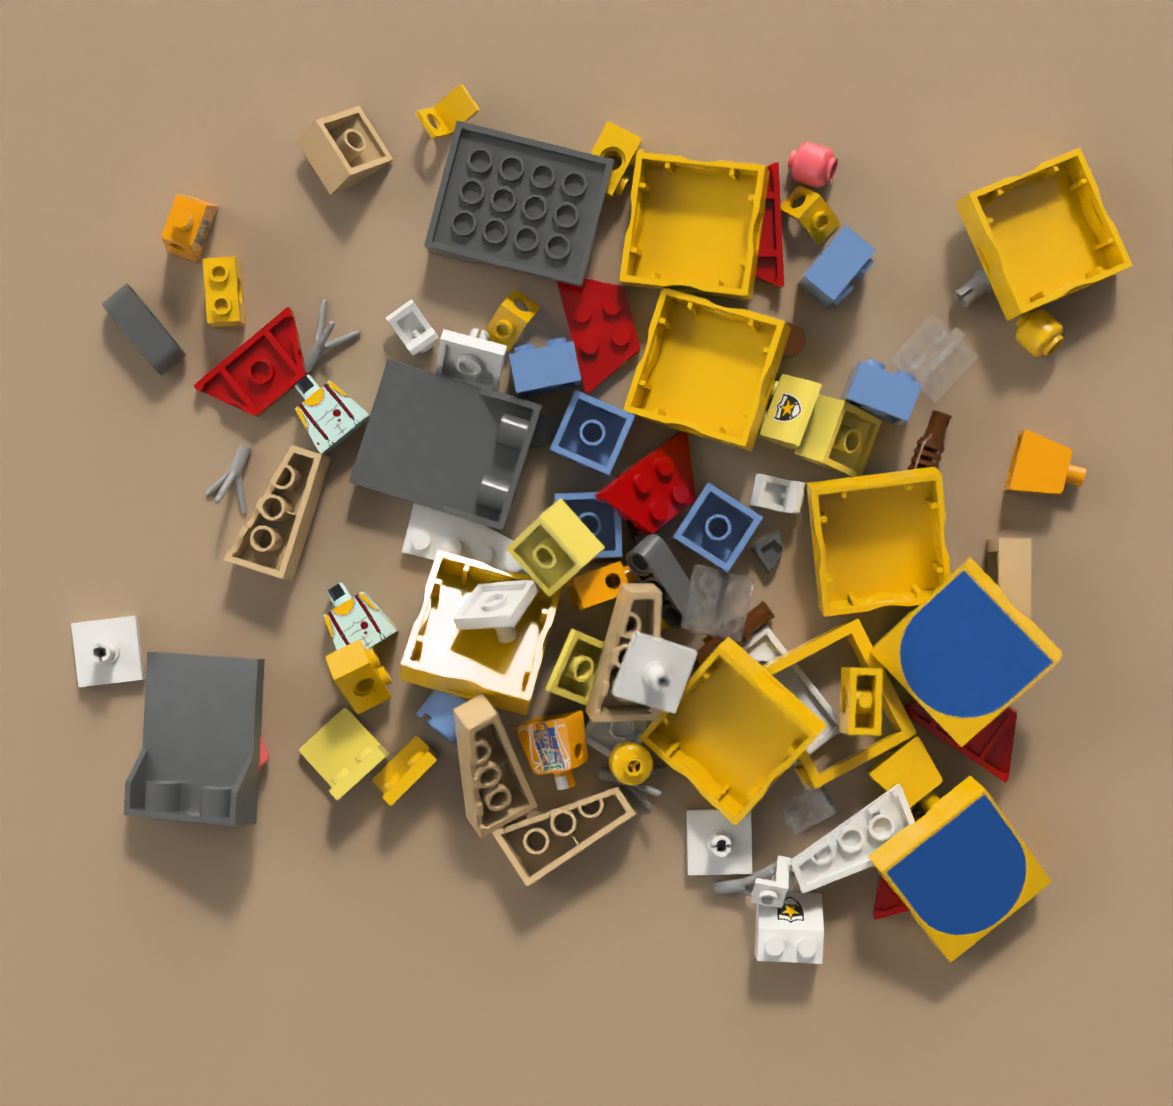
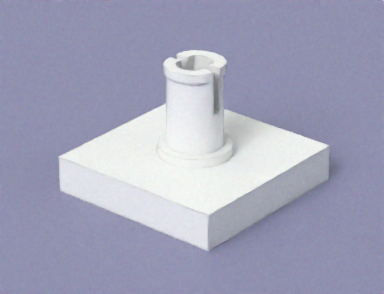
(471, 359)
(497, 607)
(107, 651)
(654, 672)
(717, 844)

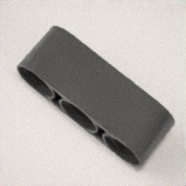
(143, 329)
(654, 563)

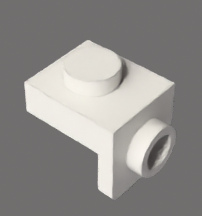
(412, 328)
(777, 494)
(773, 892)

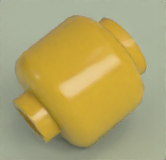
(1039, 333)
(621, 758)

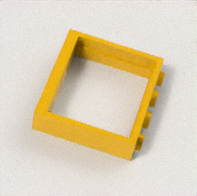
(891, 703)

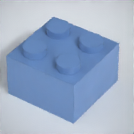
(839, 263)
(545, 368)
(882, 392)
(592, 433)
(599, 519)
(717, 527)

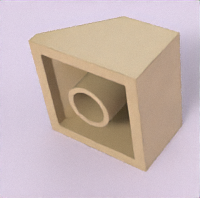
(344, 149)

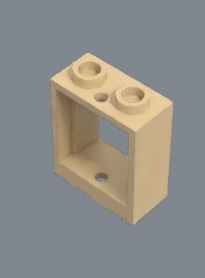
(1011, 569)

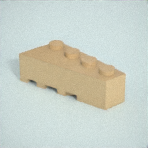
(282, 517)
(634, 610)
(490, 772)
(555, 837)

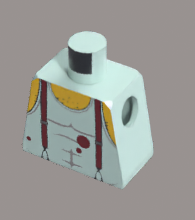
(328, 413)
(356, 619)

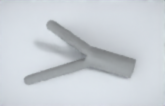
(321, 337)
(233, 473)
(606, 775)
(741, 885)

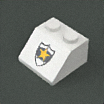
(792, 931)

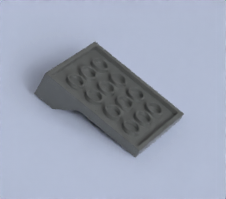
(518, 204)
(446, 444)
(199, 740)

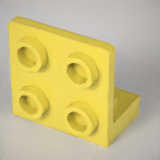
(343, 752)

